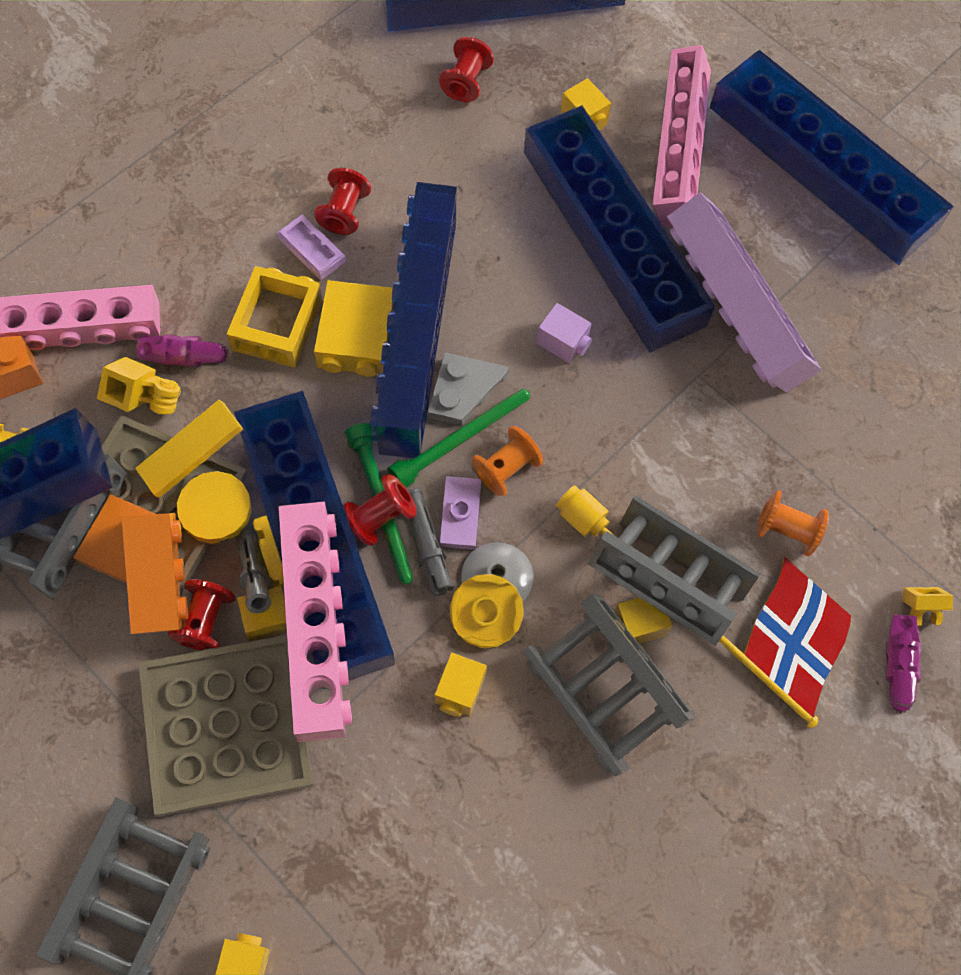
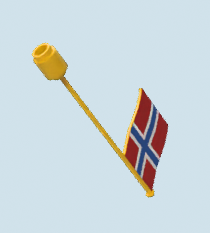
(792, 636)

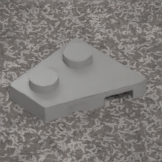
(462, 387)

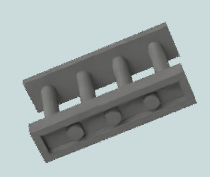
(58, 560)
(663, 588)
(645, 679)
(103, 861)

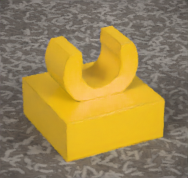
(928, 599)

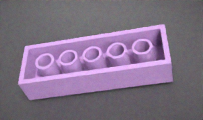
(743, 293)

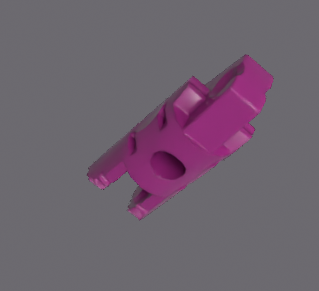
(178, 350)
(903, 661)

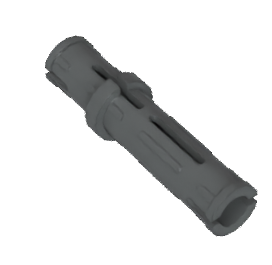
(430, 556)
(253, 577)

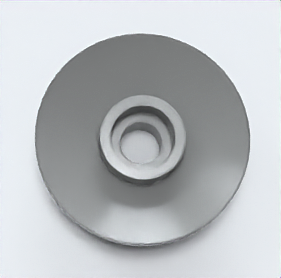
(503, 556)

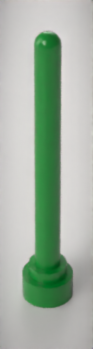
(360, 439)
(408, 470)

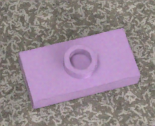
(311, 247)
(460, 513)

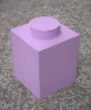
(564, 333)

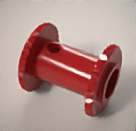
(471, 58)
(338, 214)
(379, 510)
(201, 613)

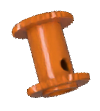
(507, 460)
(792, 523)

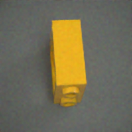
(268, 345)

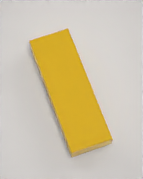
(189, 448)

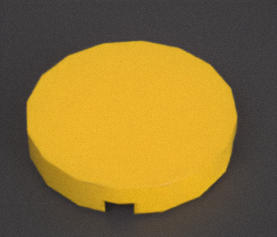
(214, 507)
(269, 550)
(486, 610)

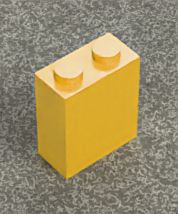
(353, 328)

